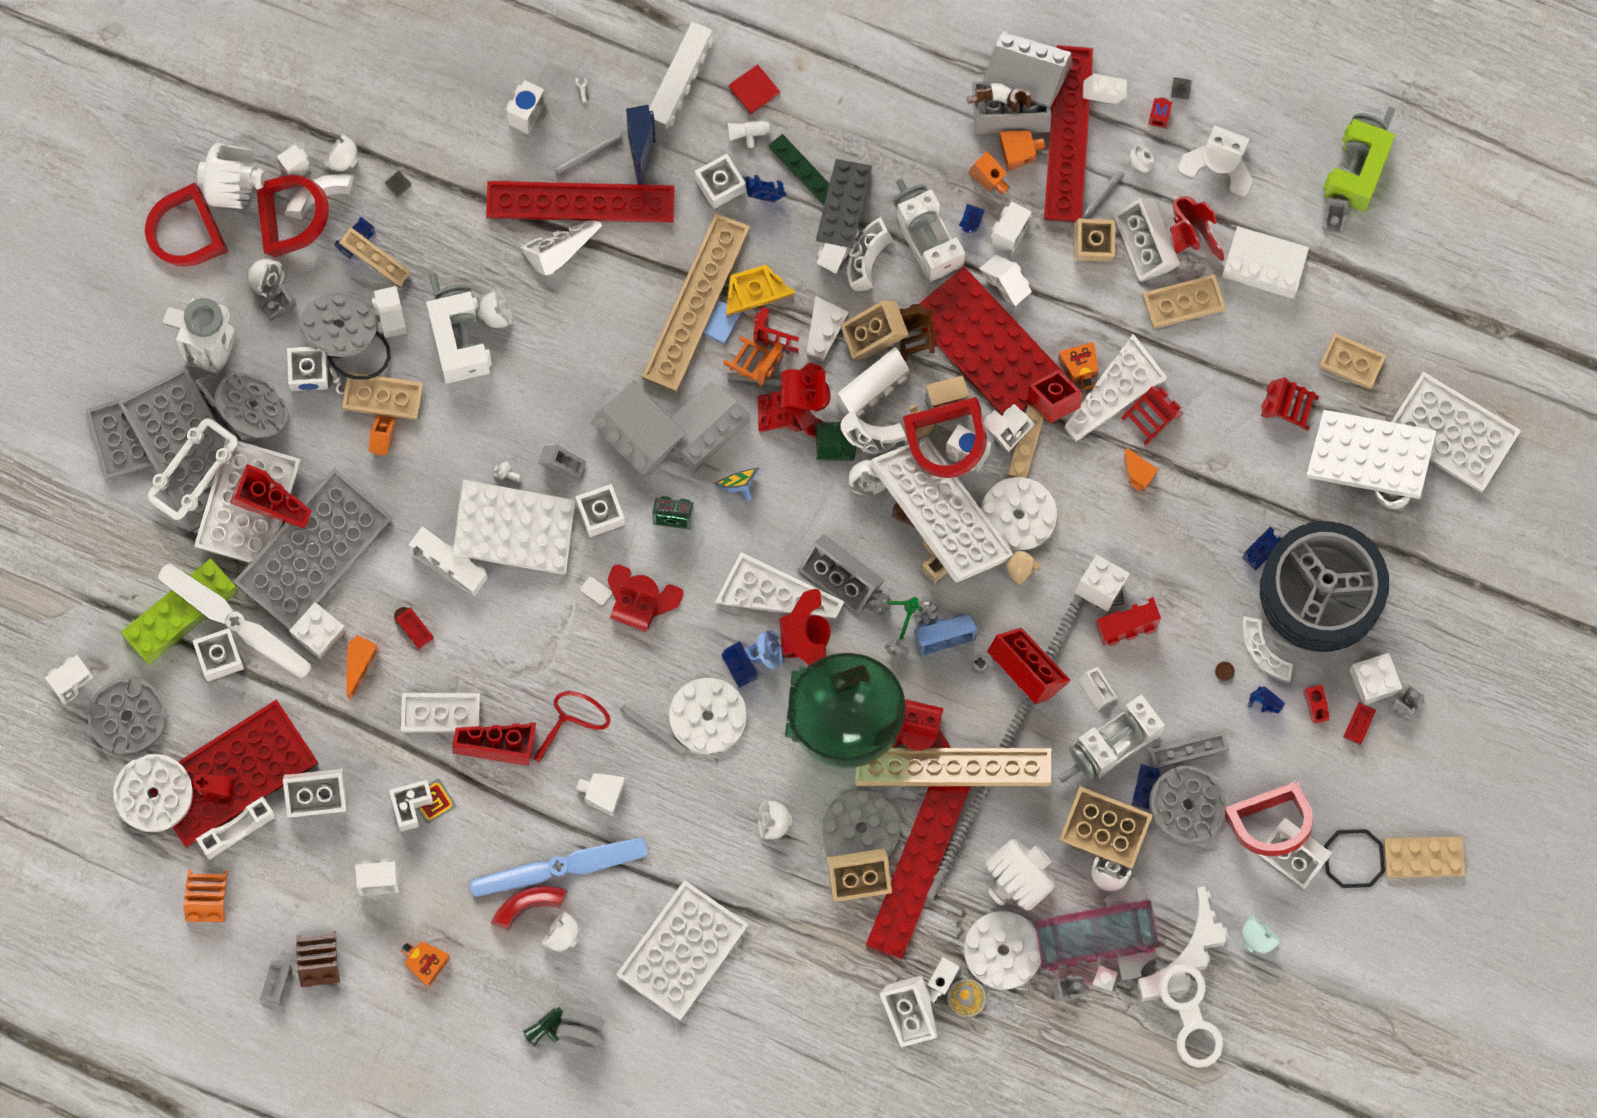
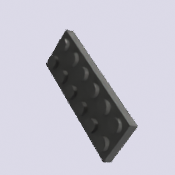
(844, 203)

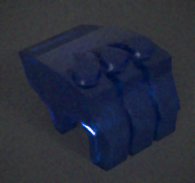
(1268, 699)

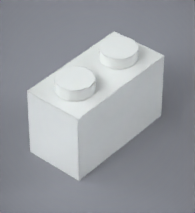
(1105, 89)
(293, 162)

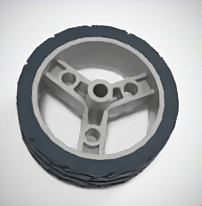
(1297, 547)

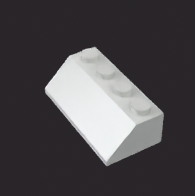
(1146, 239)
(873, 384)

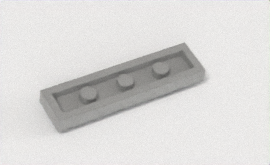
(1189, 750)

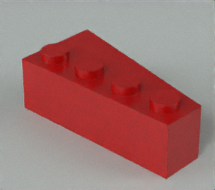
(497, 743)

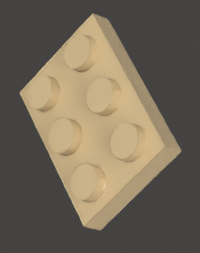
(1352, 361)

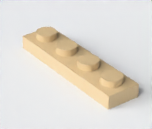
(374, 257)
(1026, 446)

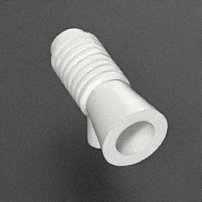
(747, 129)

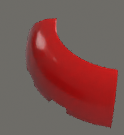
(527, 899)

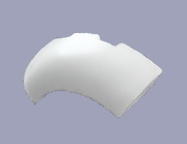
(330, 183)
(863, 254)
(872, 438)

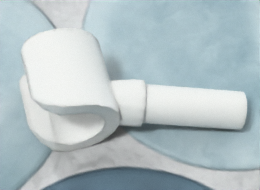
(582, 89)

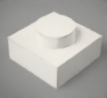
(1105, 978)

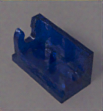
(764, 190)
(362, 227)
(1260, 549)
(739, 664)
(1146, 779)

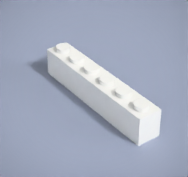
(680, 74)

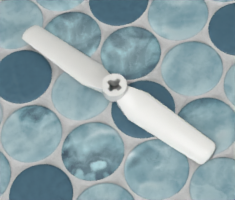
(218, 609)

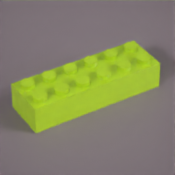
(174, 616)

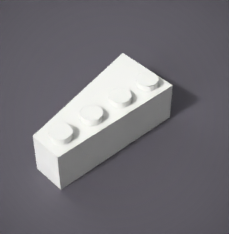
(439, 557)

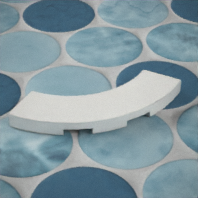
(1260, 654)

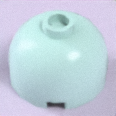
(1258, 936)

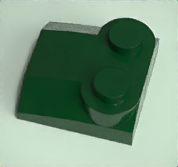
(832, 443)

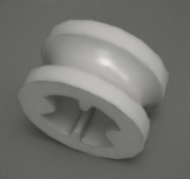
(975, 667)

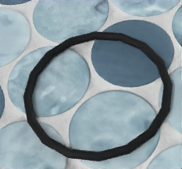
(371, 375)

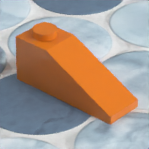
(359, 657)

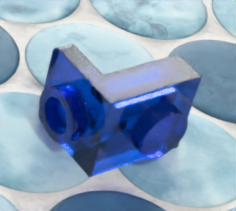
(971, 218)

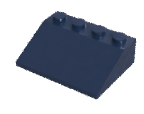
(641, 138)

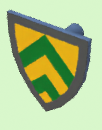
(738, 482)

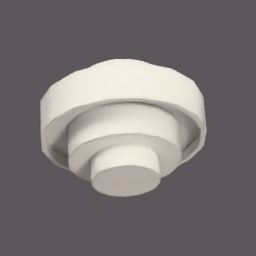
(1142, 159)

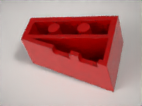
(1129, 623)

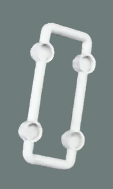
(189, 501)

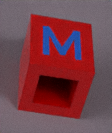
(1160, 112)

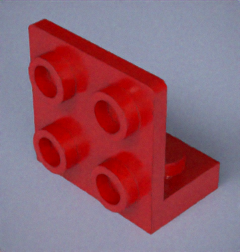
(771, 416)

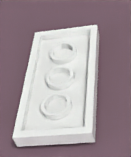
(439, 712)

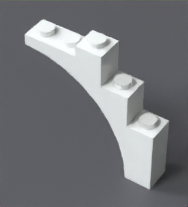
(1205, 936)

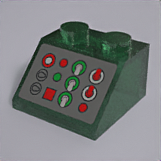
(673, 512)

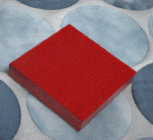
(754, 89)

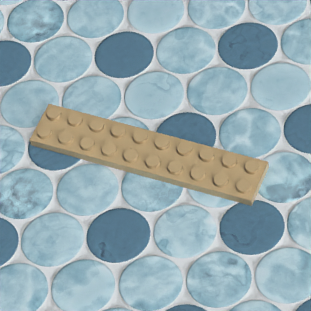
(695, 302)
(959, 767)

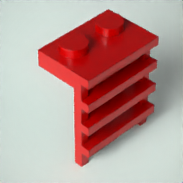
(762, 332)
(1279, 399)
(1163, 407)

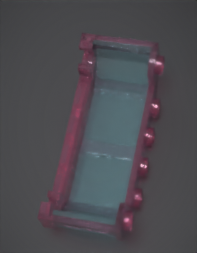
(1096, 934)

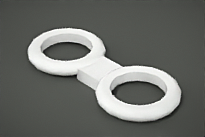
(1191, 1015)

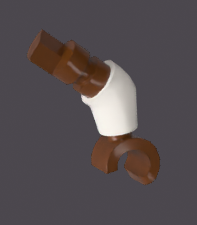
(1001, 93)

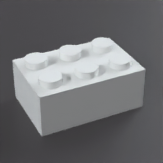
(315, 793)

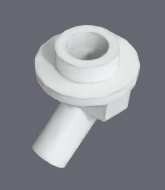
(502, 471)

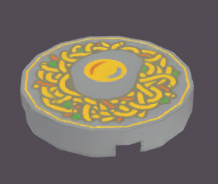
(966, 998)

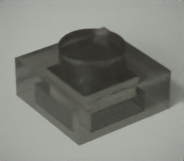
(1181, 88)
(398, 183)

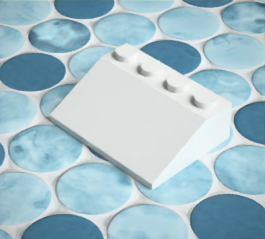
(1265, 262)

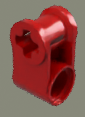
(216, 786)

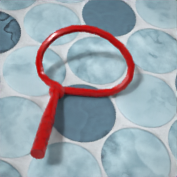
(563, 718)

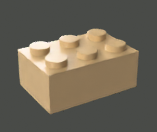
(874, 330)
(859, 875)

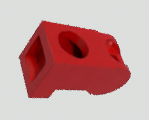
(1317, 704)

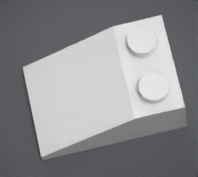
(909, 1010)

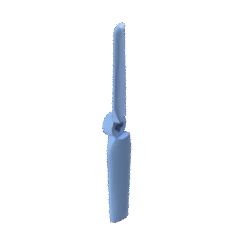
(578, 862)

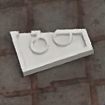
(824, 328)

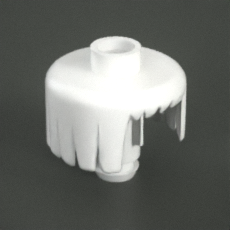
(228, 177)
(1022, 875)

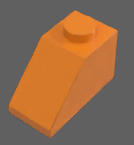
(381, 435)
(1139, 471)

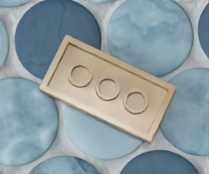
(1183, 301)
(383, 397)
(1424, 857)

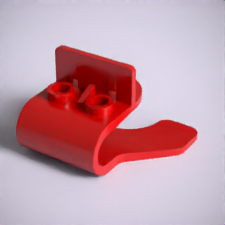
(1198, 214)
(805, 391)
(639, 598)
(804, 634)
(922, 727)

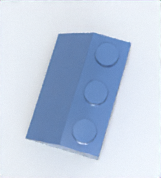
(945, 634)

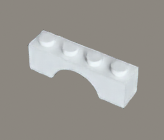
(248, 821)

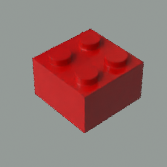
(1054, 396)

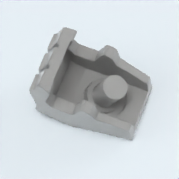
(1335, 215)
(278, 303)
(1407, 702)
(1068, 988)

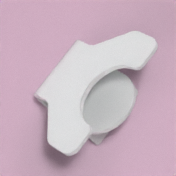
(1222, 155)

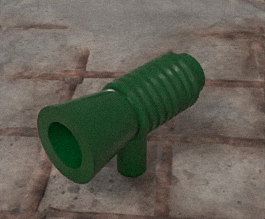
(544, 1026)

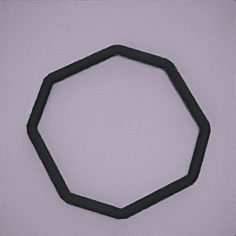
(1381, 858)

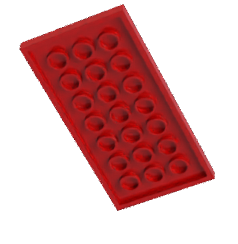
(986, 342)
(251, 753)

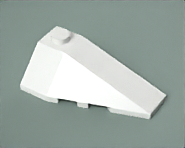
(555, 251)

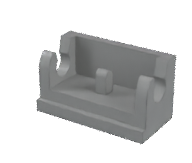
(276, 982)

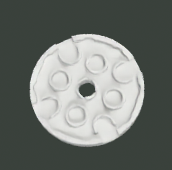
(1035, 503)
(704, 696)
(145, 774)
(982, 953)

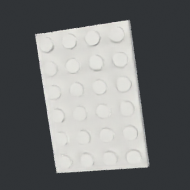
(1468, 437)
(1371, 454)
(513, 527)
(231, 529)
(682, 950)

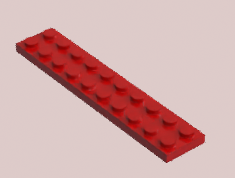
(1068, 141)
(580, 201)
(916, 869)

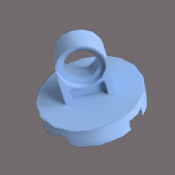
(768, 648)

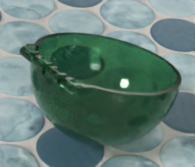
(845, 710)

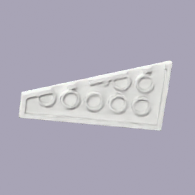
(1118, 387)
(768, 589)

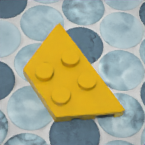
(754, 289)

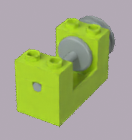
(1367, 139)

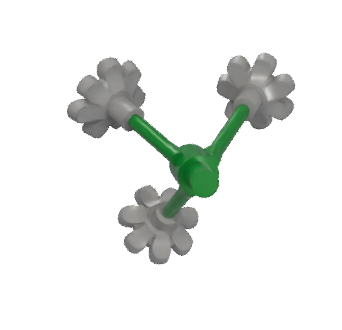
(912, 606)

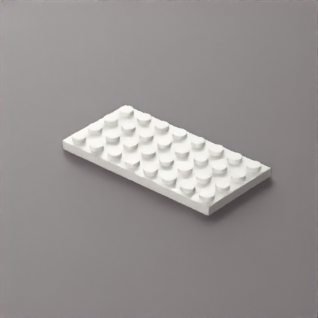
(942, 512)

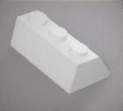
(1302, 863)

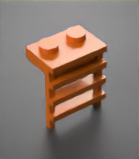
(765, 366)
(205, 905)

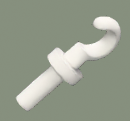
(337, 380)

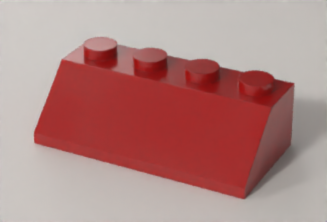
(1027, 665)

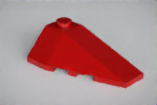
(266, 497)

